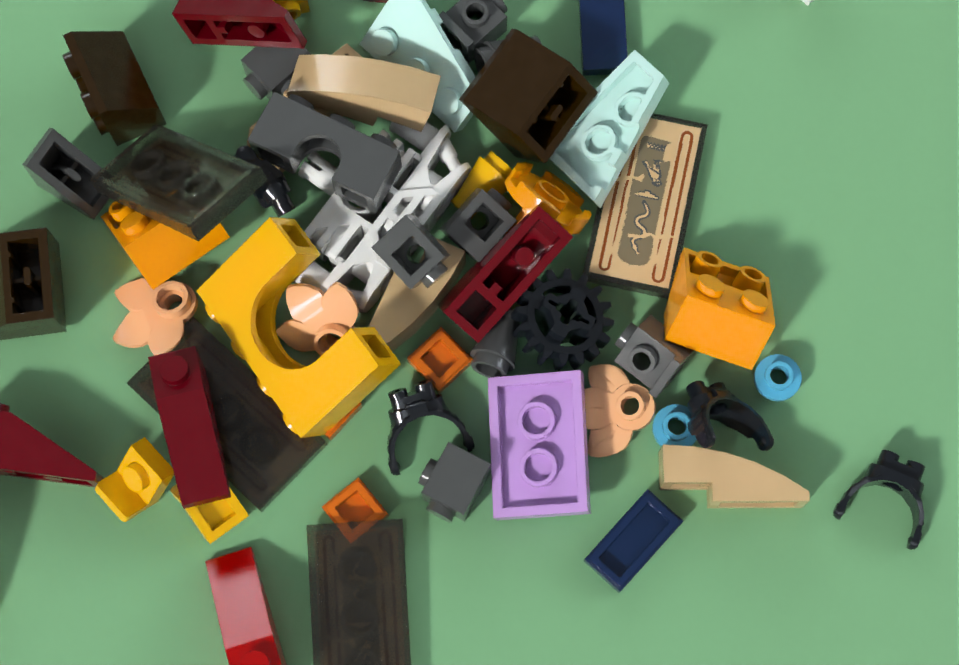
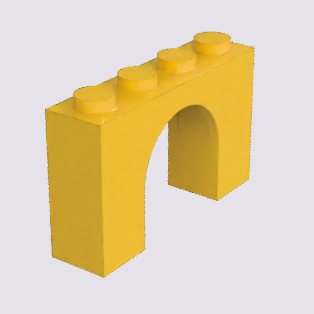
(245, 301)

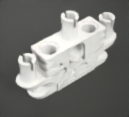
(349, 232)

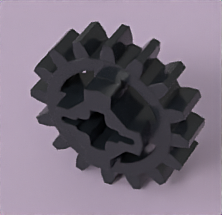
(582, 323)

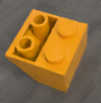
(154, 247)
(719, 308)

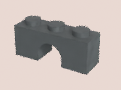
(293, 129)

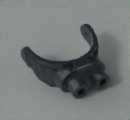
(275, 189)
(416, 404)
(720, 405)
(901, 479)

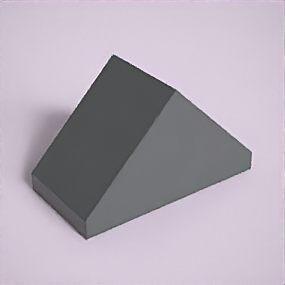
(65, 173)

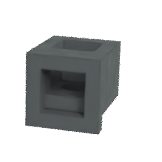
(470, 34)
(479, 241)
(395, 252)
(649, 356)

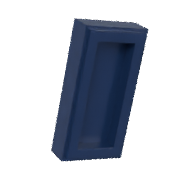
(602, 35)
(633, 541)

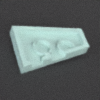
(412, 36)
(610, 127)

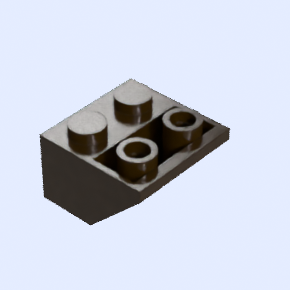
(111, 84)
(528, 97)
(30, 284)

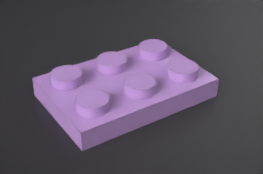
(538, 445)

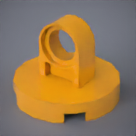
(550, 194)

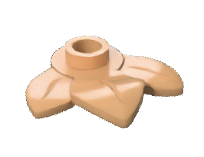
(317, 315)
(150, 316)
(605, 415)

